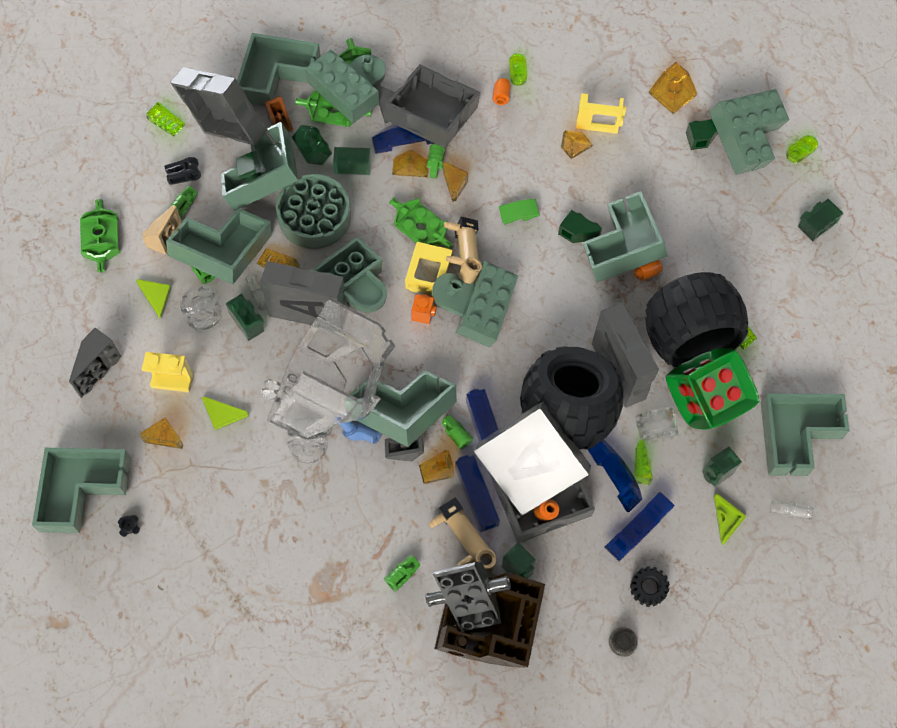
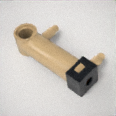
(466, 233)
(453, 515)

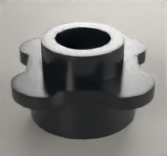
(124, 521)

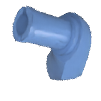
(357, 431)

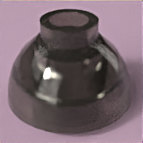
(623, 641)

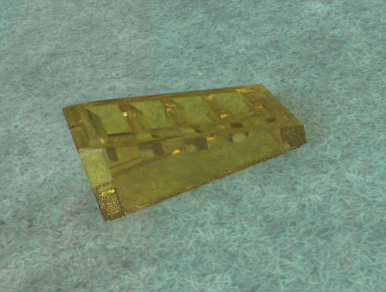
(290, 261)

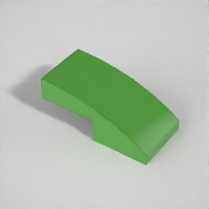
(519, 210)

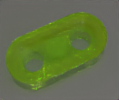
(519, 70)
(801, 150)

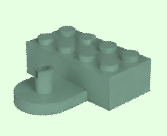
(347, 86)
(359, 270)
(479, 304)

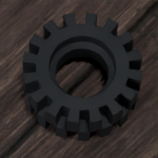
(641, 595)

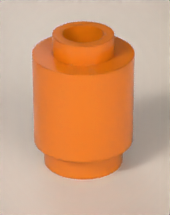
(501, 91)
(649, 270)
(547, 510)

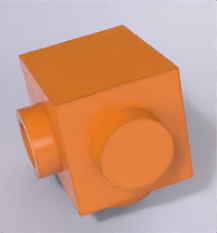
(423, 309)

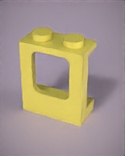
(587, 110)
(427, 252)
(168, 371)

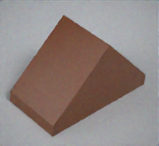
(277, 113)

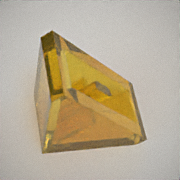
(574, 143)
(410, 164)
(455, 179)
(161, 434)
(437, 468)

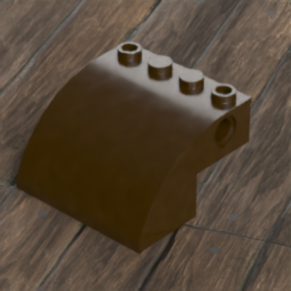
(501, 643)

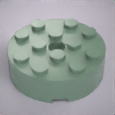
(313, 211)

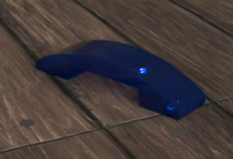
(394, 137)
(619, 474)
(639, 527)

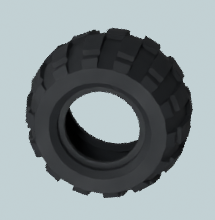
(695, 317)
(582, 374)

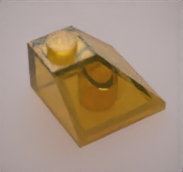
(674, 88)

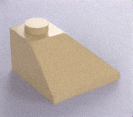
(161, 230)

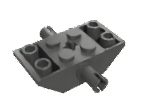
(469, 595)

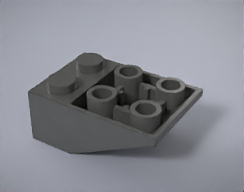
(92, 362)

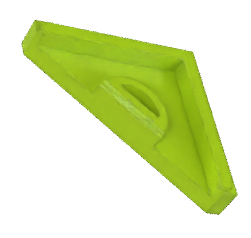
(156, 294)
(222, 414)
(727, 517)

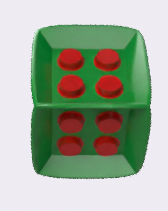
(712, 388)

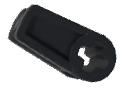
(182, 171)

